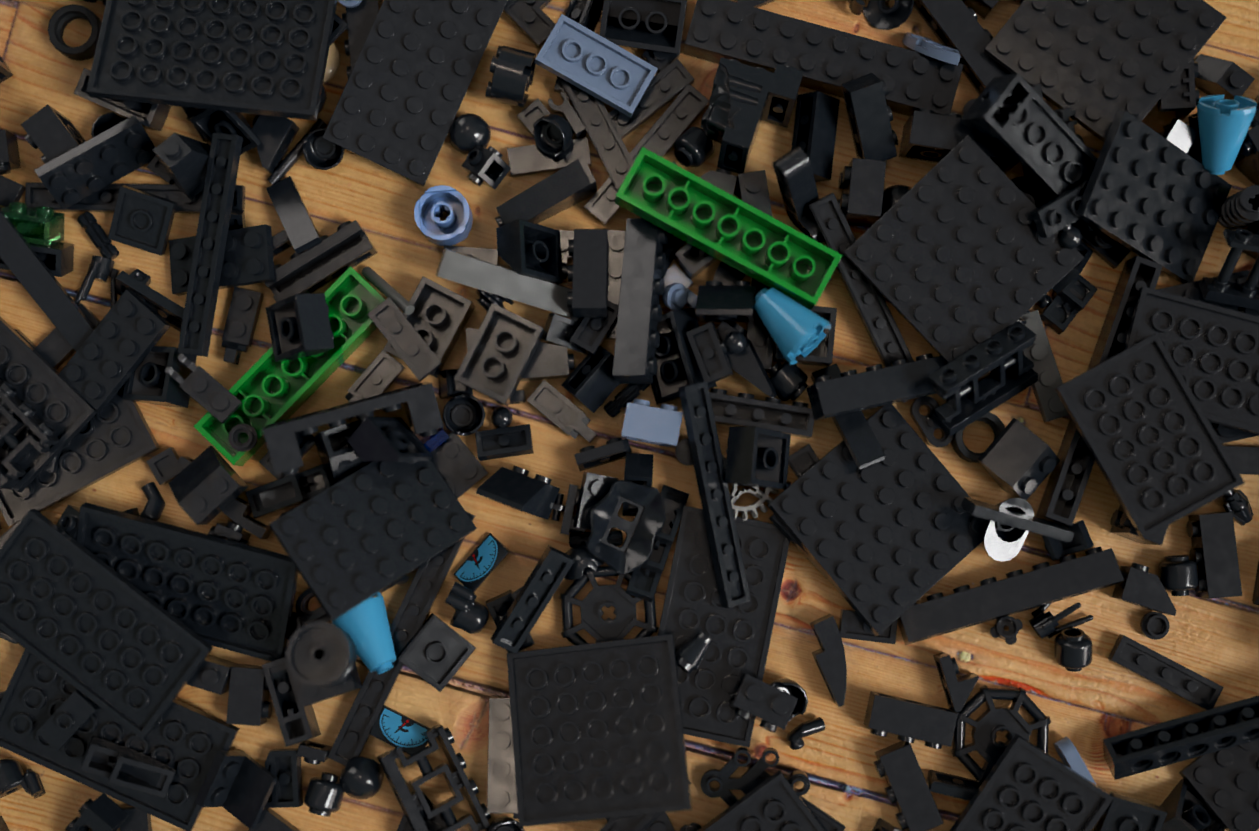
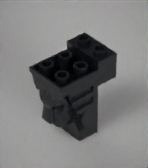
(740, 101)

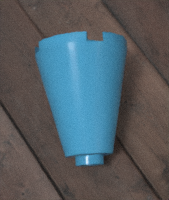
(1223, 129)
(790, 324)
(371, 633)

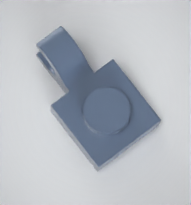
(675, 275)

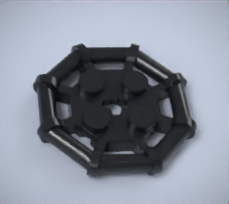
(592, 614)
(993, 720)

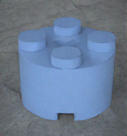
(431, 207)

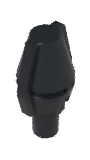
(1238, 504)

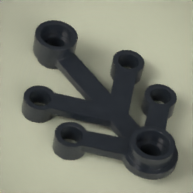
(749, 779)

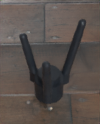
(99, 270)
(1045, 623)

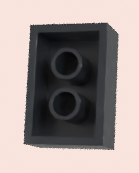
(437, 318)
(499, 354)

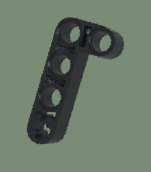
(798, 190)

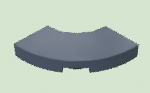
(931, 48)

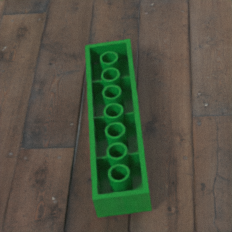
(727, 228)
(278, 389)

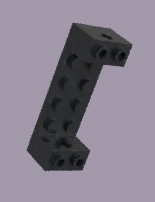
(1033, 135)
(419, 406)

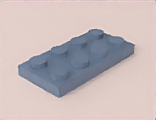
(596, 65)

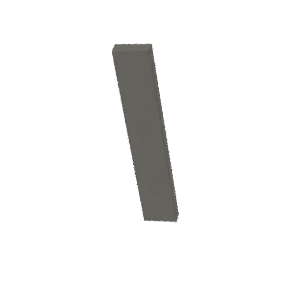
(503, 282)

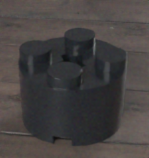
(512, 76)

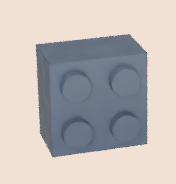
(652, 424)

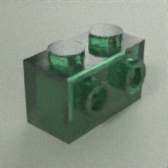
(36, 225)

